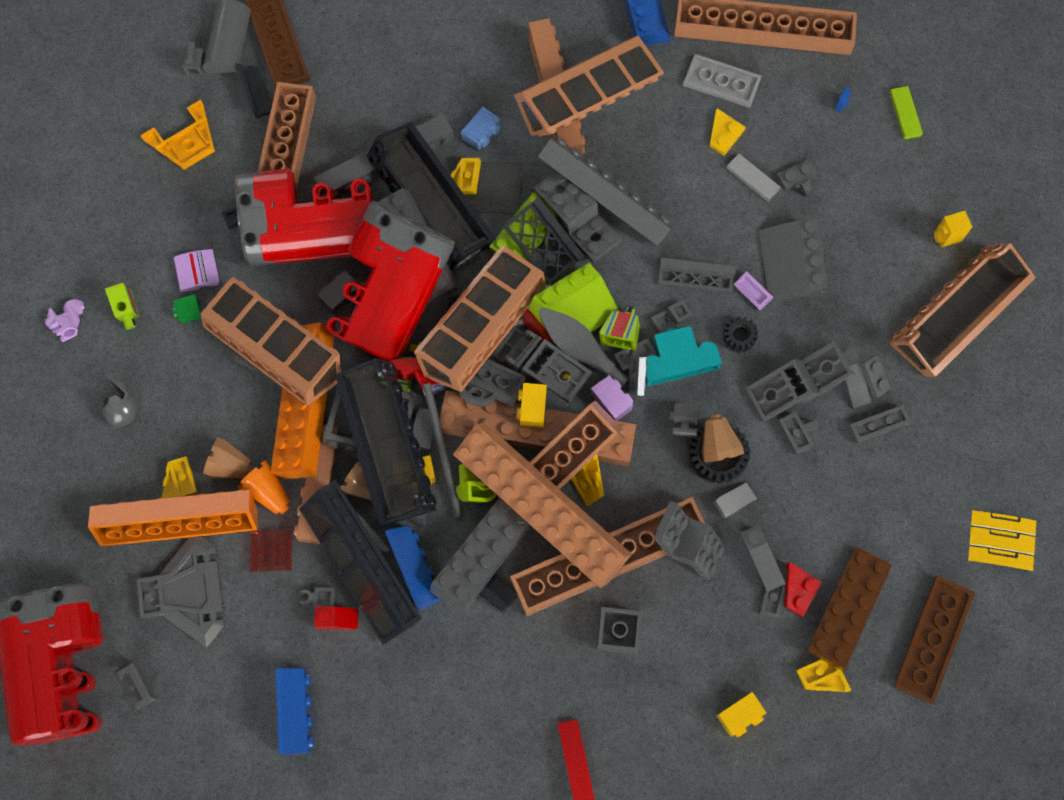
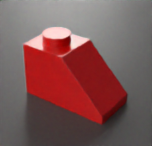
(336, 618)

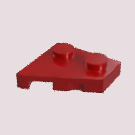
(799, 589)

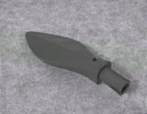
(578, 343)

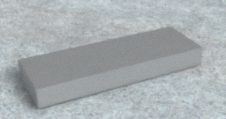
(753, 177)

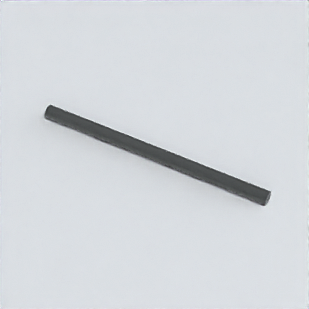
(442, 450)

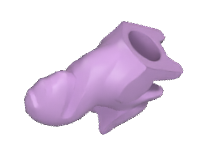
(67, 322)

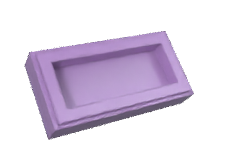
(753, 290)

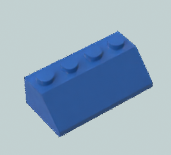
(647, 21)
(412, 565)
(293, 711)

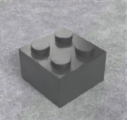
(619, 630)

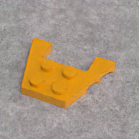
(187, 145)

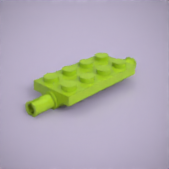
(504, 238)

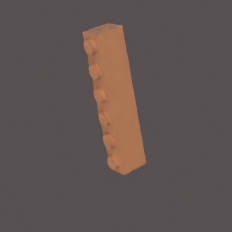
(324, 476)

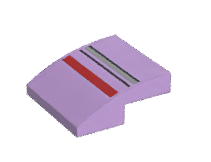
(196, 270)

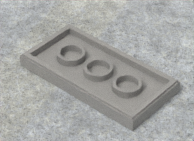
(722, 80)

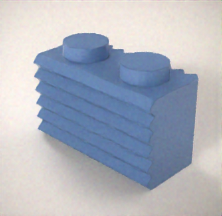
(481, 129)

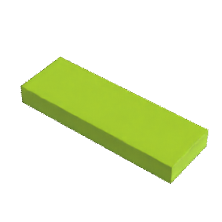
(906, 112)

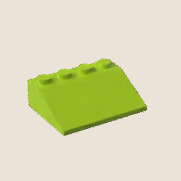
(580, 296)

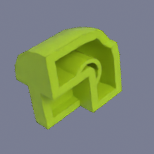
(472, 488)

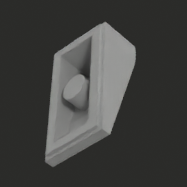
(734, 500)

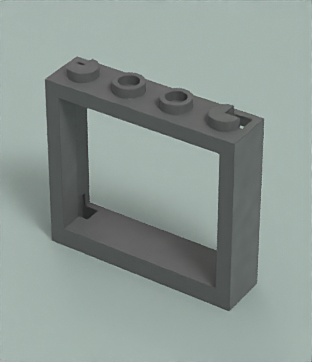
(346, 443)

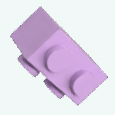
(611, 398)

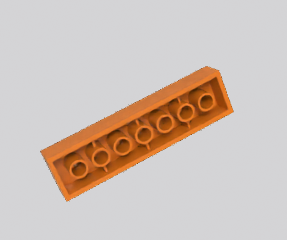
(300, 427)
(173, 518)

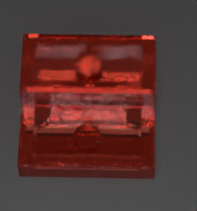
(271, 551)

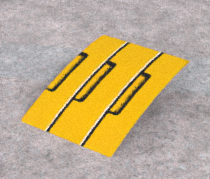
(1002, 540)

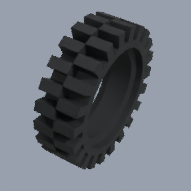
(713, 474)

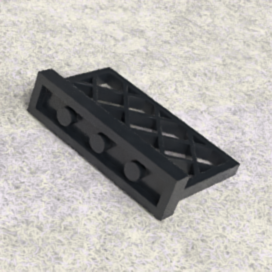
(557, 232)

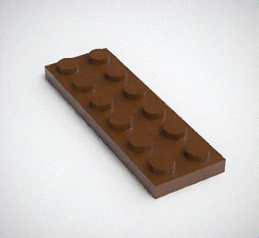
(278, 41)
(849, 608)
(934, 640)

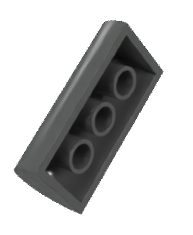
(226, 37)

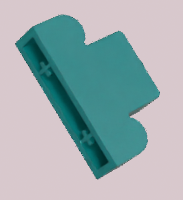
(679, 357)

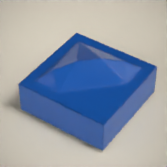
(843, 100)

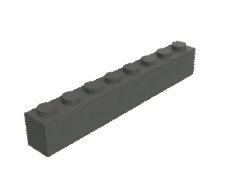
(435, 132)
(605, 189)

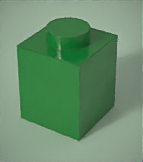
(187, 309)

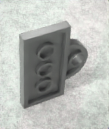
(493, 383)

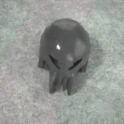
(120, 410)

